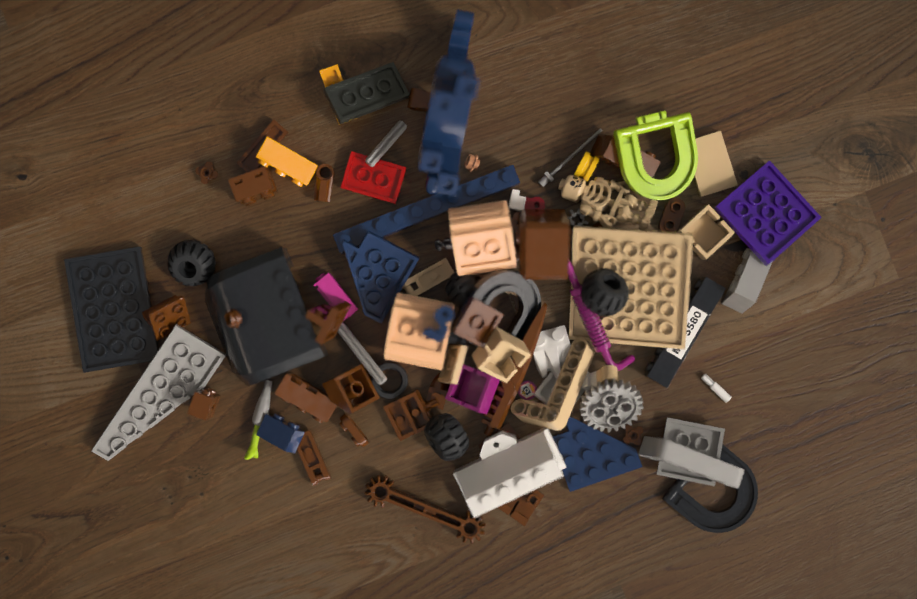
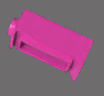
(333, 292)

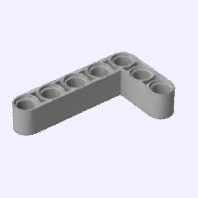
(691, 460)

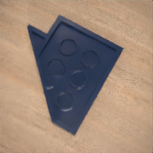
(378, 272)
(593, 455)

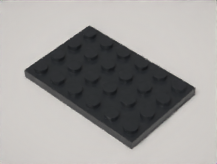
(107, 308)

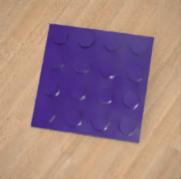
(767, 213)

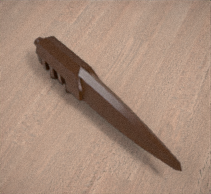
(507, 391)

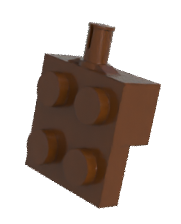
(409, 414)

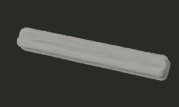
(362, 354)

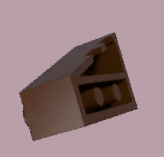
(606, 149)
(306, 397)

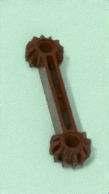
(425, 509)

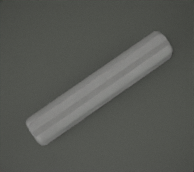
(386, 143)

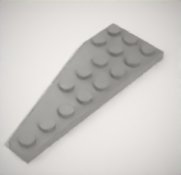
(171, 378)

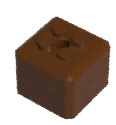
(542, 244)

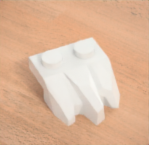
(551, 350)

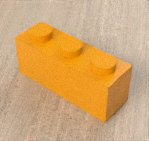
(286, 162)

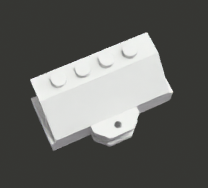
(509, 469)

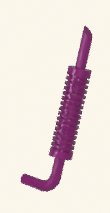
(594, 324)

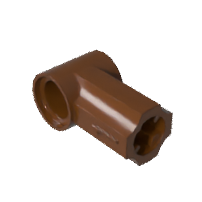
(323, 186)

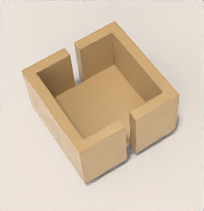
(706, 233)
(496, 355)

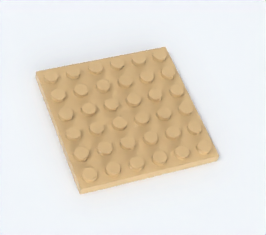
(657, 277)

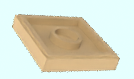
(452, 364)

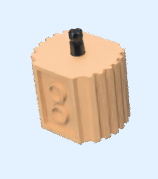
(480, 238)
(405, 339)

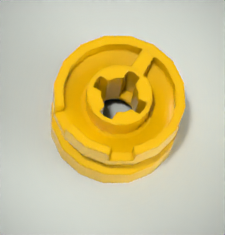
(586, 166)

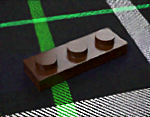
(249, 160)

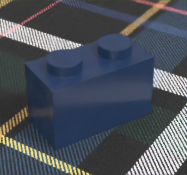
(280, 433)

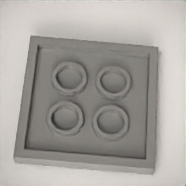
(694, 436)

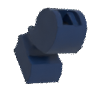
(442, 316)

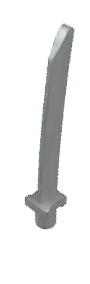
(548, 177)

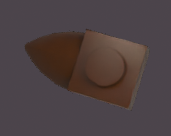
(439, 391)

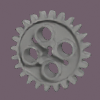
(611, 405)

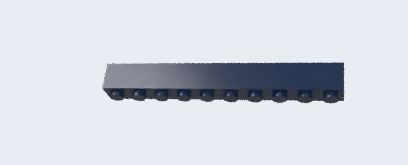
(430, 207)

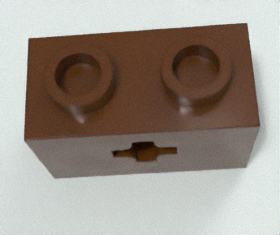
(204, 404)

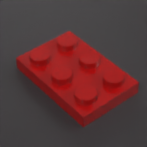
(378, 182)

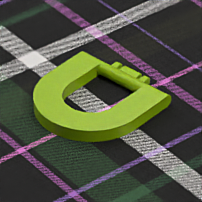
(685, 155)

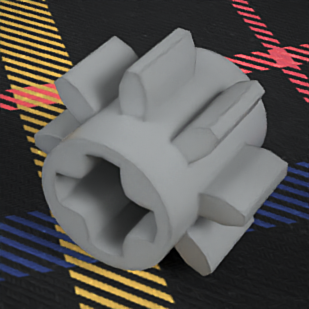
(573, 215)

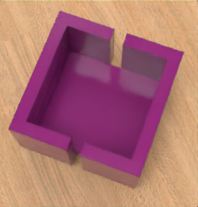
(473, 390)

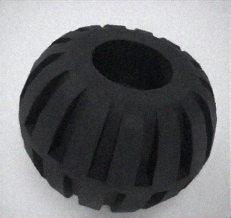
(191, 262)
(459, 287)
(604, 292)
(446, 436)

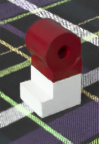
(519, 203)

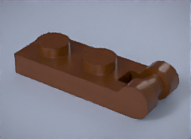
(312, 458)

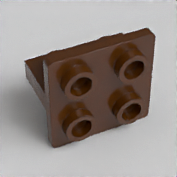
(166, 315)

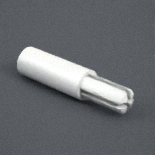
(716, 388)

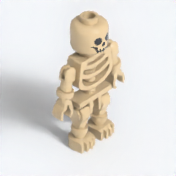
(575, 189)

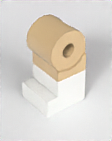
(606, 372)

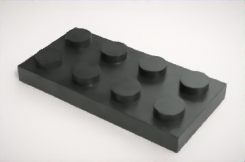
(366, 93)

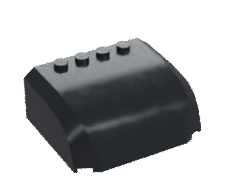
(274, 320)

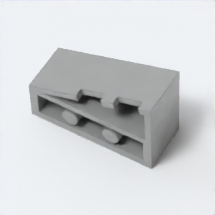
(746, 283)

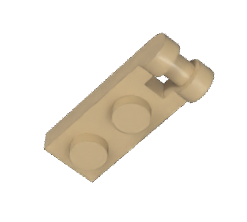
(429, 277)

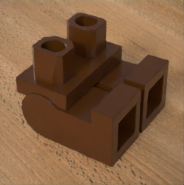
(524, 508)

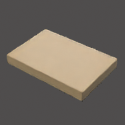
(714, 165)

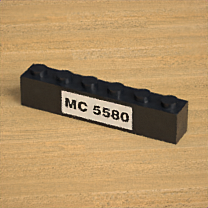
(700, 307)

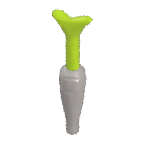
(261, 409)

